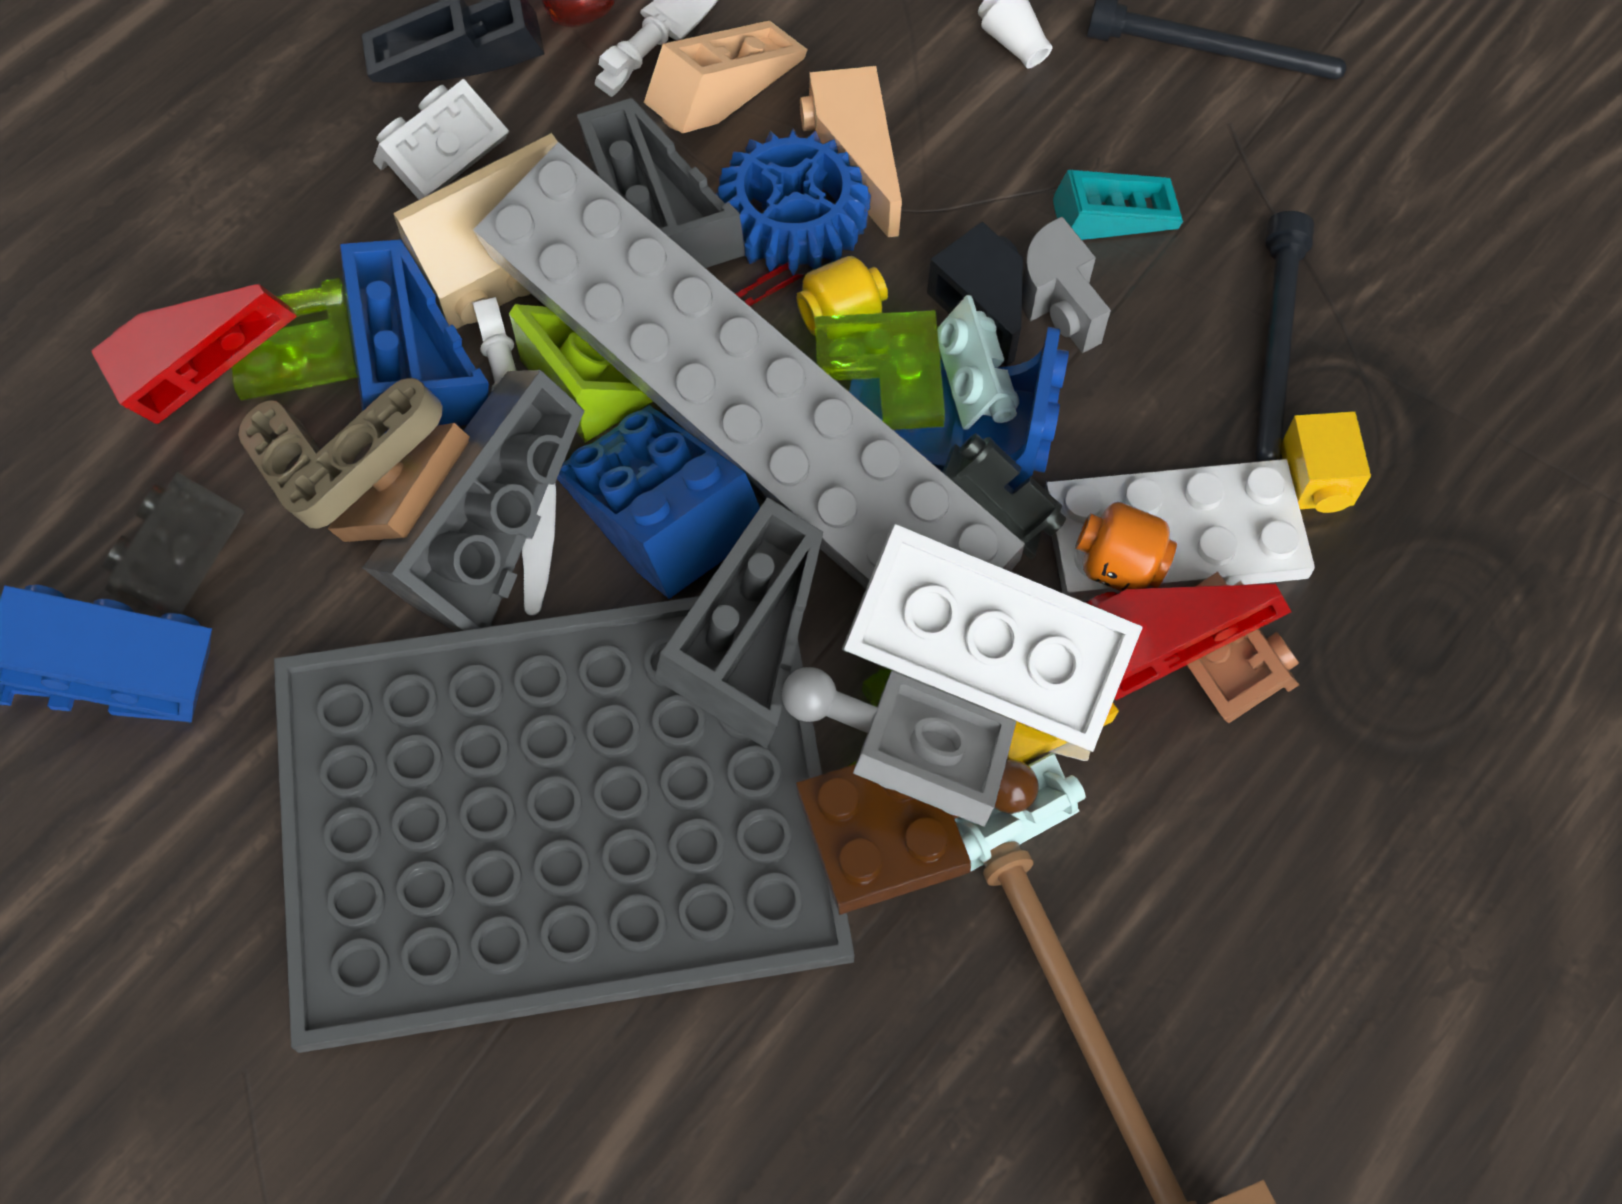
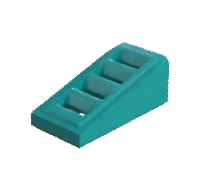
(1082, 192)

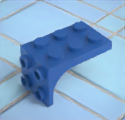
(1023, 438)

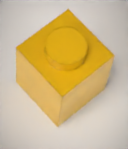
(1326, 460)

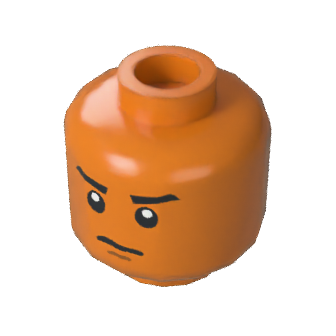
(1126, 548)

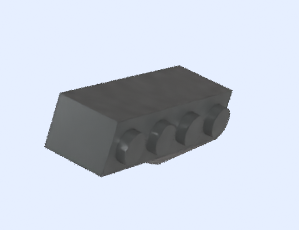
(477, 522)

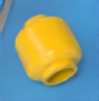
(841, 289)

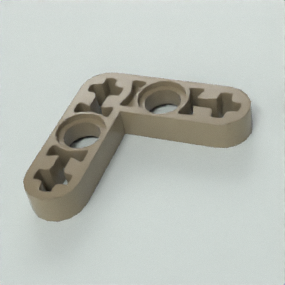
(314, 486)

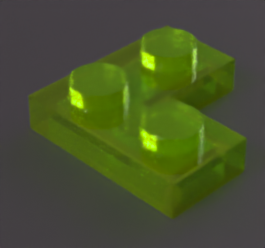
(895, 349)

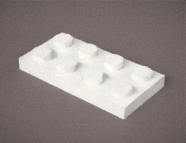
(1221, 516)
(992, 637)

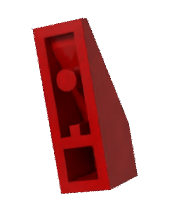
(180, 349)
(1187, 624)

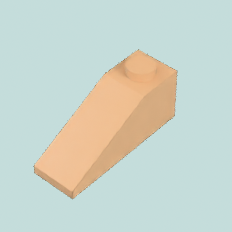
(716, 73)
(851, 110)

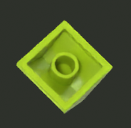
(576, 368)

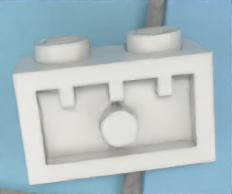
(440, 140)

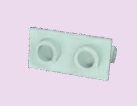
(969, 357)
(1054, 803)

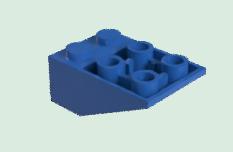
(661, 498)

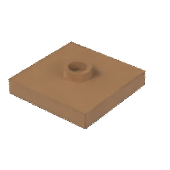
(404, 492)

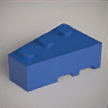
(403, 332)
(100, 655)

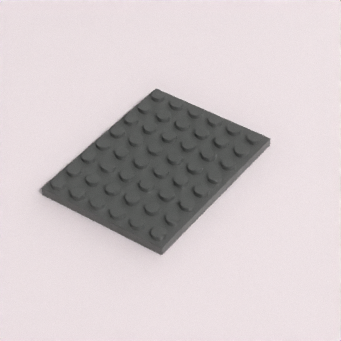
(532, 830)

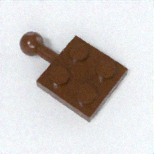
(888, 843)

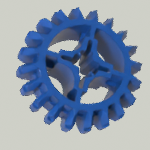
(797, 218)

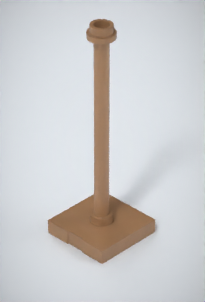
(1009, 869)

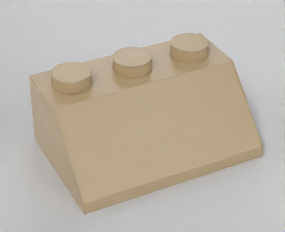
(443, 239)

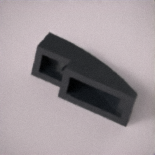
(452, 41)

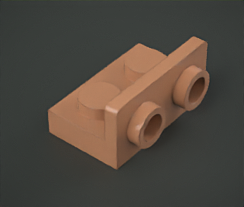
(1245, 669)

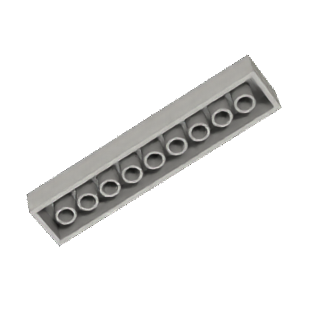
(726, 371)

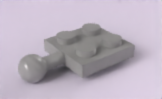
(915, 739)

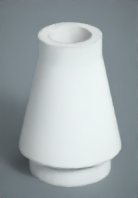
(1016, 28)

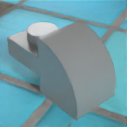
(1058, 283)

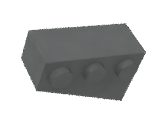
(649, 174)
(746, 625)

